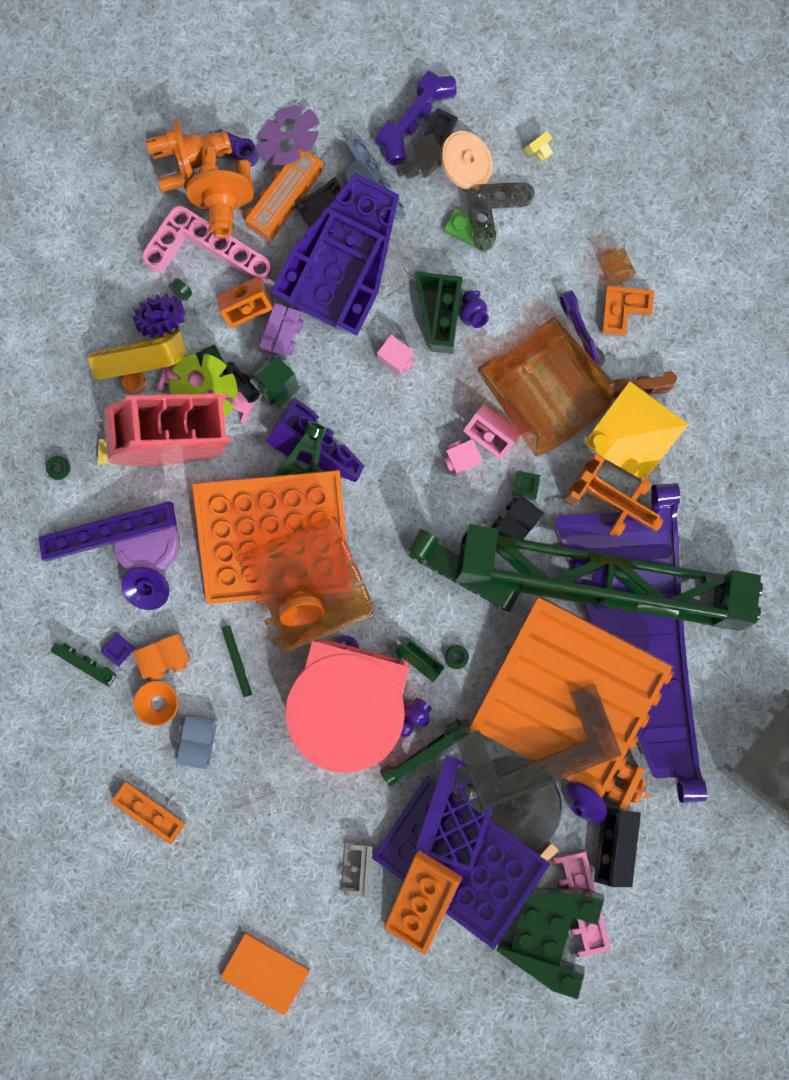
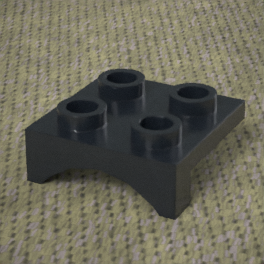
(313, 205)

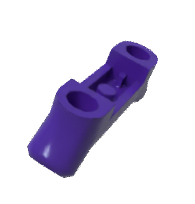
(429, 89)

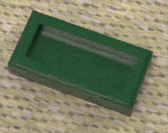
(420, 659)

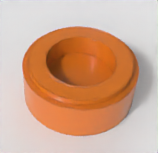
(134, 383)

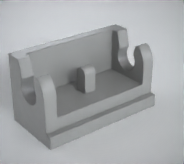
(357, 869)

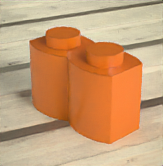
(162, 656)

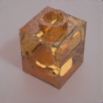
(616, 266)

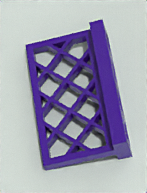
(435, 813)

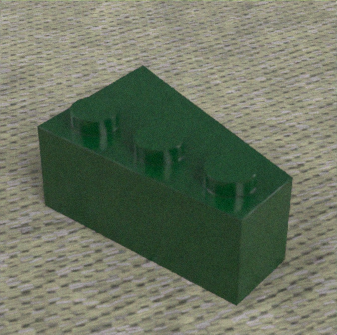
(440, 308)
(274, 380)

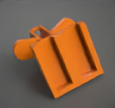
(590, 483)

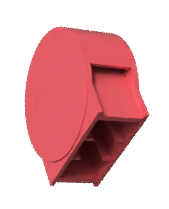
(165, 429)
(346, 706)

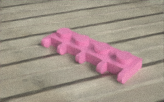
(197, 379)
(580, 875)

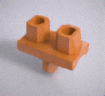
(631, 789)

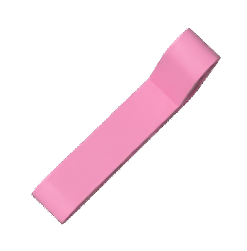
(207, 242)

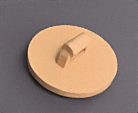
(466, 159)

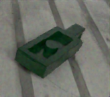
(87, 665)

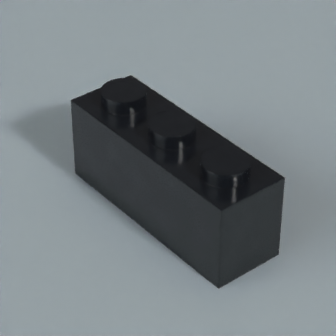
(617, 848)

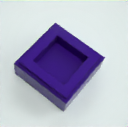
(118, 649)

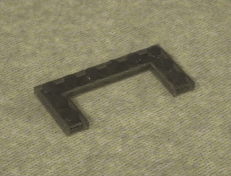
(496, 790)

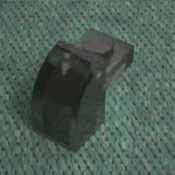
(428, 157)

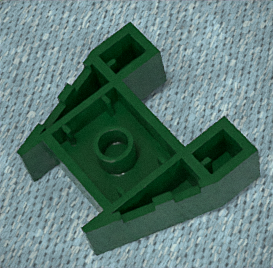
(544, 932)

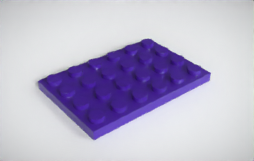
(501, 875)

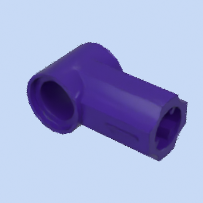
(239, 146)

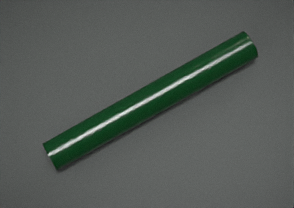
(236, 661)

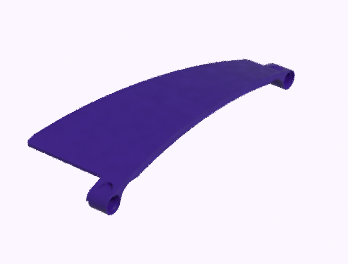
(670, 734)

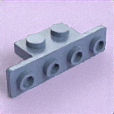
(367, 168)

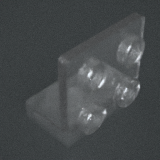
(398, 266)

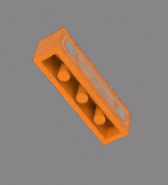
(279, 199)

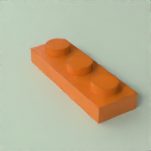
(148, 812)

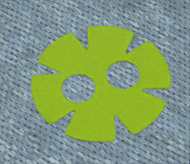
(211, 370)

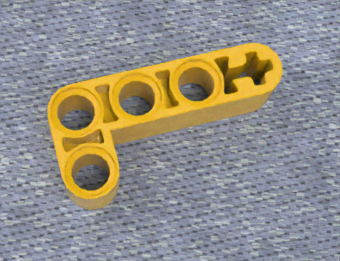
(138, 356)

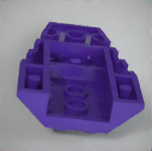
(341, 257)

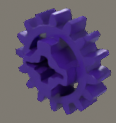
(159, 315)

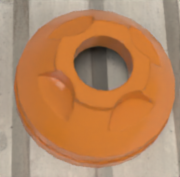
(300, 610)
(143, 706)

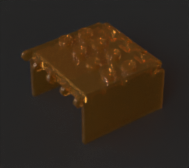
(310, 564)

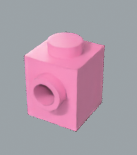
(396, 355)
(462, 457)

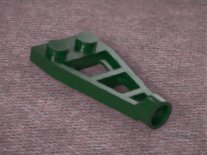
(305, 444)
(454, 730)

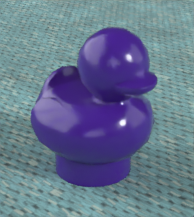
(475, 310)
(415, 714)

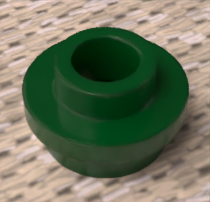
(50, 467)
(464, 657)

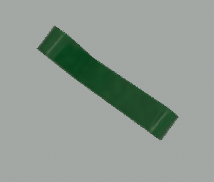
(436, 557)

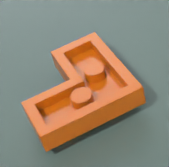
(620, 303)

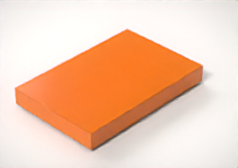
(265, 973)

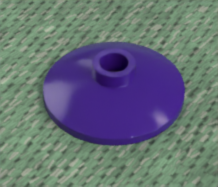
(140, 594)
(584, 802)

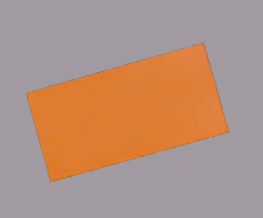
(422, 902)

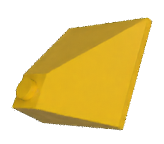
(636, 432)

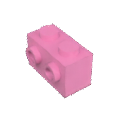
(492, 432)

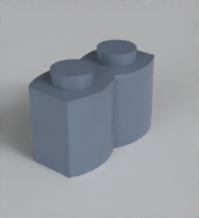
(196, 741)

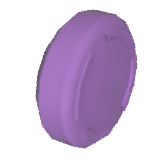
(151, 550)

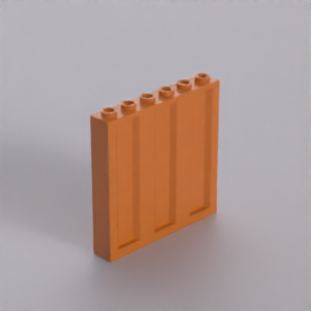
(549, 659)

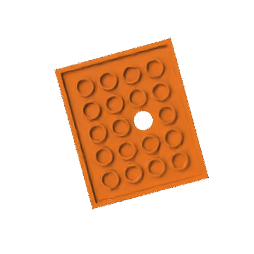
(249, 513)

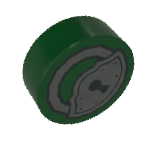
(180, 289)

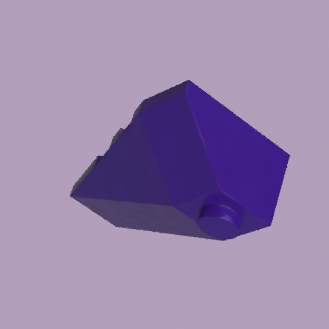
(332, 456)

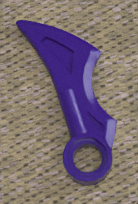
(571, 308)

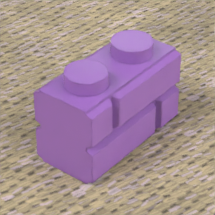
(280, 332)

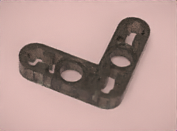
(486, 205)

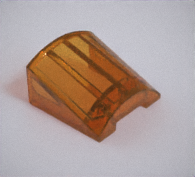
(548, 387)

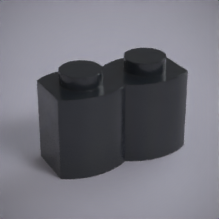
(519, 519)

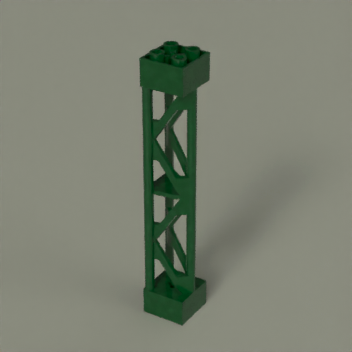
(734, 595)

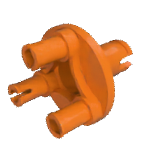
(187, 151)
(220, 191)

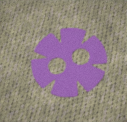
(302, 138)

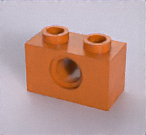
(244, 302)

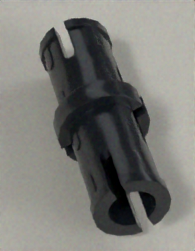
(243, 382)

